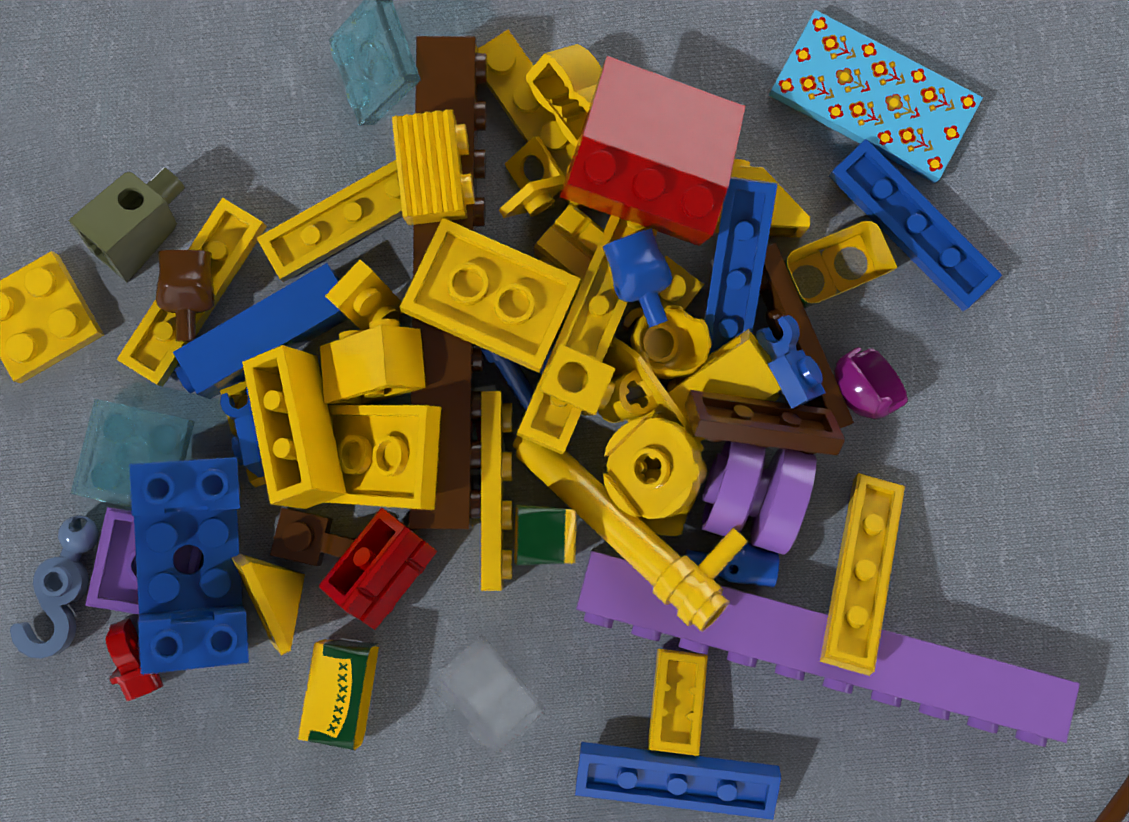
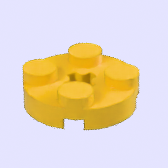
(680, 471)

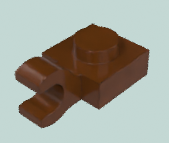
(306, 538)

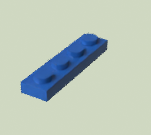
(915, 225)
(739, 259)
(677, 780)

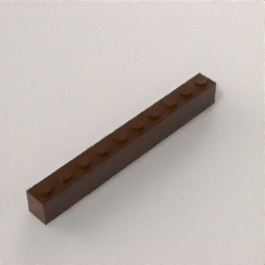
(449, 80)

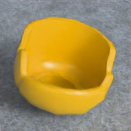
(674, 346)

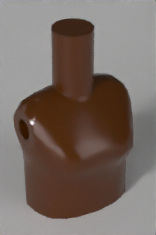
(185, 288)

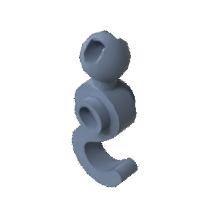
(56, 585)

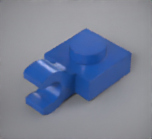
(794, 371)
(245, 444)

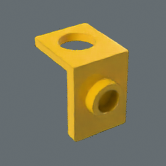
(535, 195)
(597, 389)

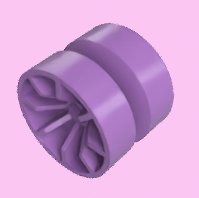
(772, 495)

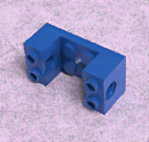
(200, 614)

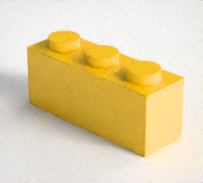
(293, 428)

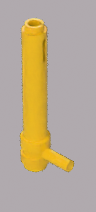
(674, 577)

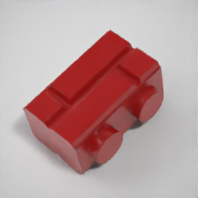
(377, 569)

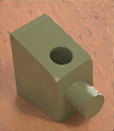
(129, 220)

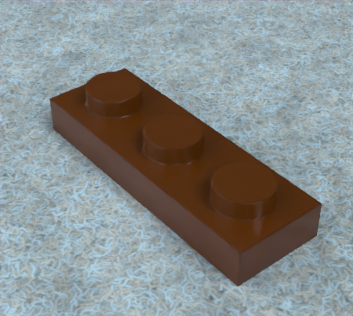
(763, 423)

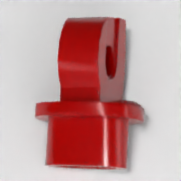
(124, 650)

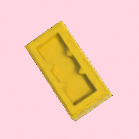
(677, 702)

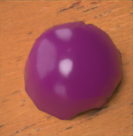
(869, 384)

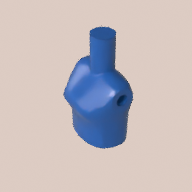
(640, 273)
(748, 566)

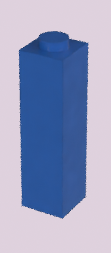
(284, 318)

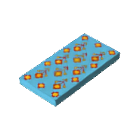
(876, 96)

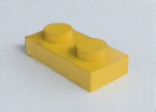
(364, 297)

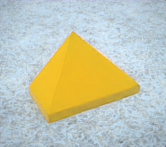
(275, 597)

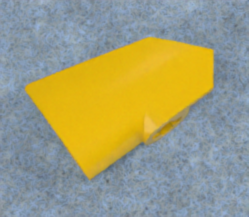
(638, 393)

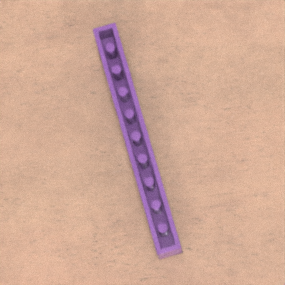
(793, 638)

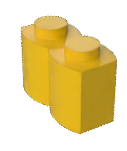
(565, 86)

